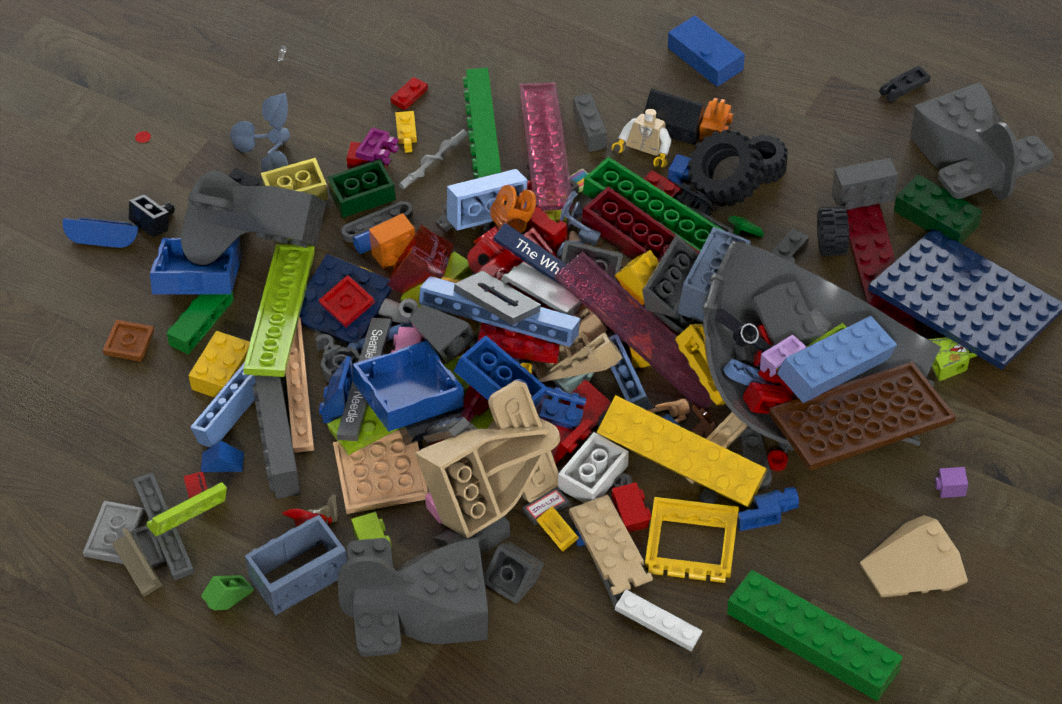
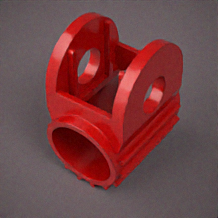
(484, 245)

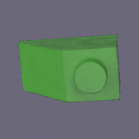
(226, 591)

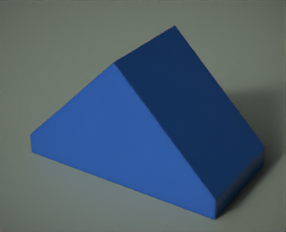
(222, 458)

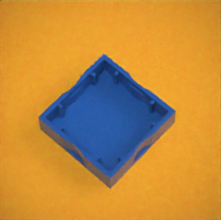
(178, 275)
(407, 385)

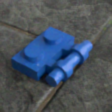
(561, 414)

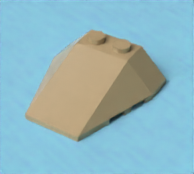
(915, 560)

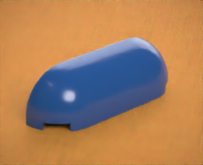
(100, 232)

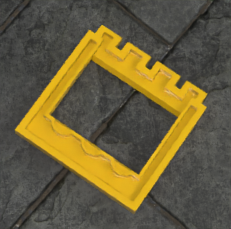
(698, 514)

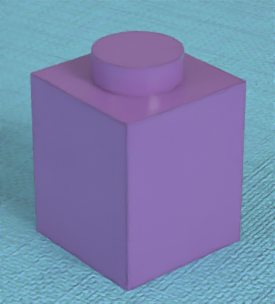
(951, 482)

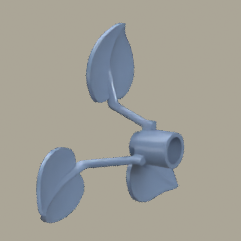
(273, 110)
(586, 234)

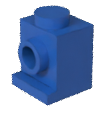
(679, 169)

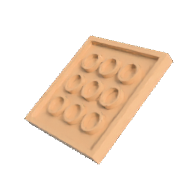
(380, 474)

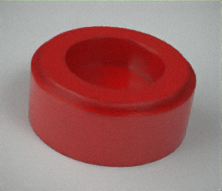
(777, 460)

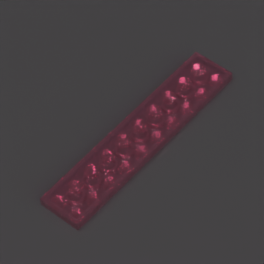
(545, 145)
(633, 325)

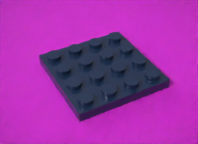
(327, 276)

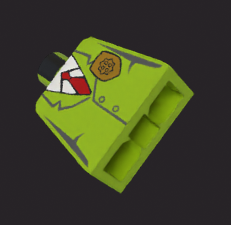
(951, 359)

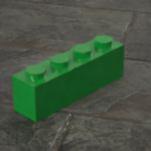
(198, 320)

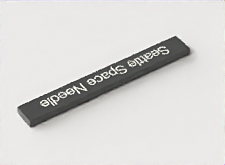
(356, 405)

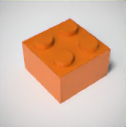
(390, 239)

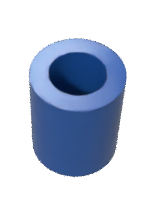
(362, 242)

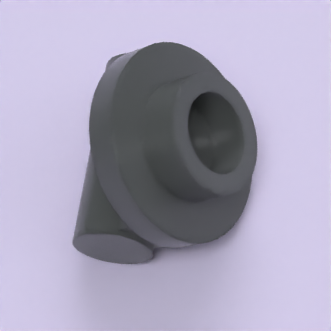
(623, 479)

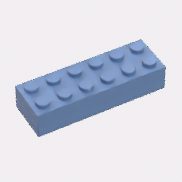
(836, 359)

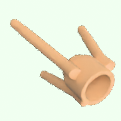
(676, 408)

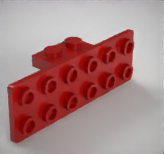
(594, 406)

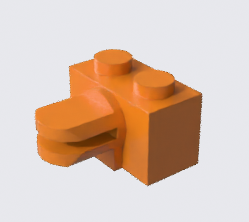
(715, 118)

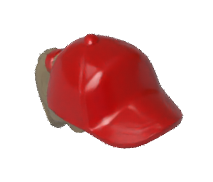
(328, 513)

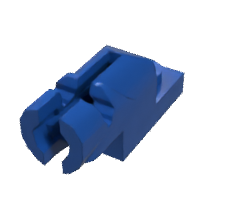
(768, 509)

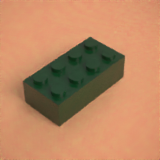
(936, 209)

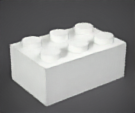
(593, 469)

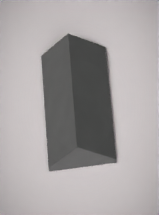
(665, 284)

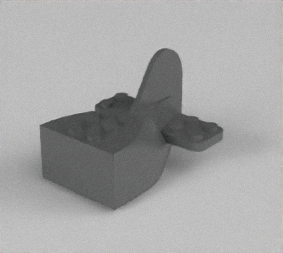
(973, 144)
(224, 210)
(428, 598)

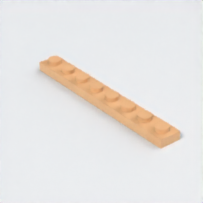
(298, 396)

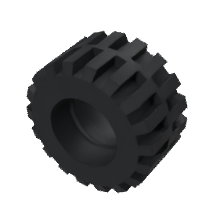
(774, 156)
(833, 231)

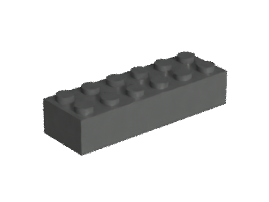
(275, 436)

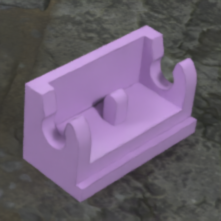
(775, 356)

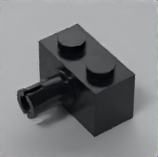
(149, 215)

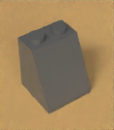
(442, 331)

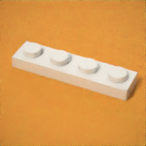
(658, 620)

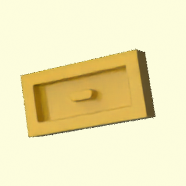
(557, 528)

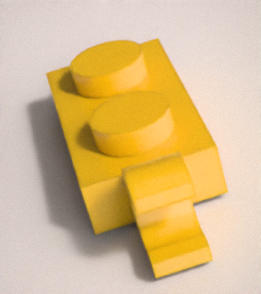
(406, 129)

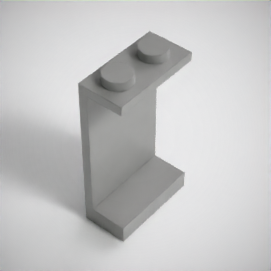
(542, 288)

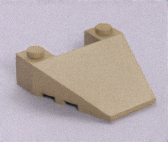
(583, 354)

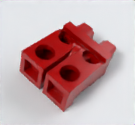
(551, 232)

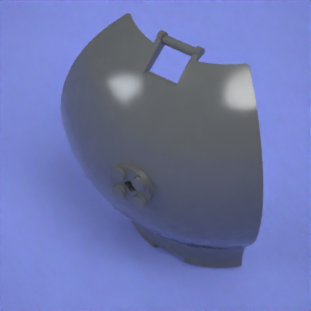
(751, 271)

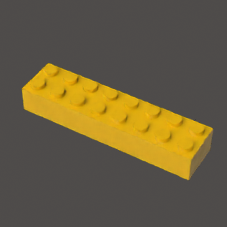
(682, 451)

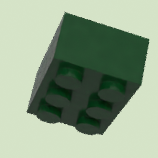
(361, 188)

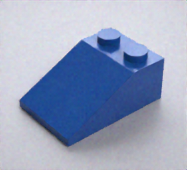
(337, 392)

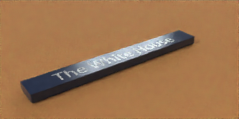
(528, 251)

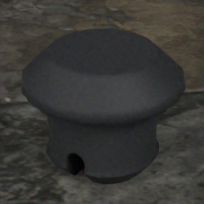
(708, 496)

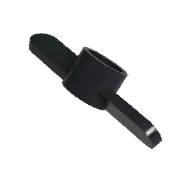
(737, 328)

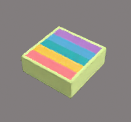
(578, 177)

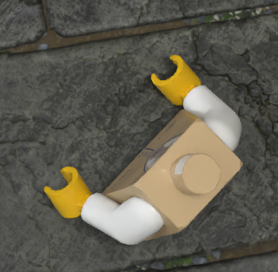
(646, 135)

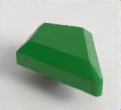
(745, 225)

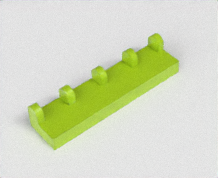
(187, 509)

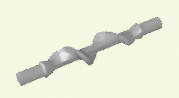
(429, 159)

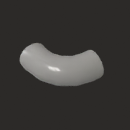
(397, 311)

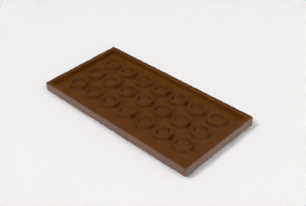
(862, 416)

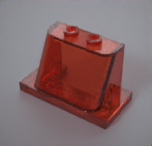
(423, 257)

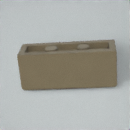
(136, 563)

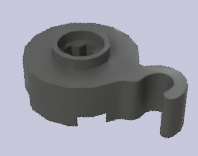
(333, 355)

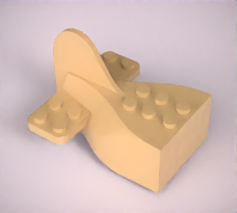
(487, 470)

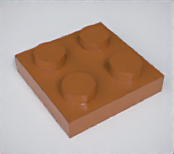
(128, 340)

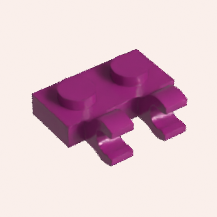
(372, 146)

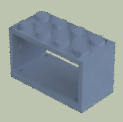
(706, 264)
(304, 580)

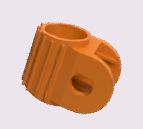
(513, 212)

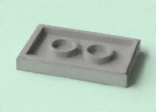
(108, 529)

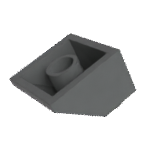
(512, 572)

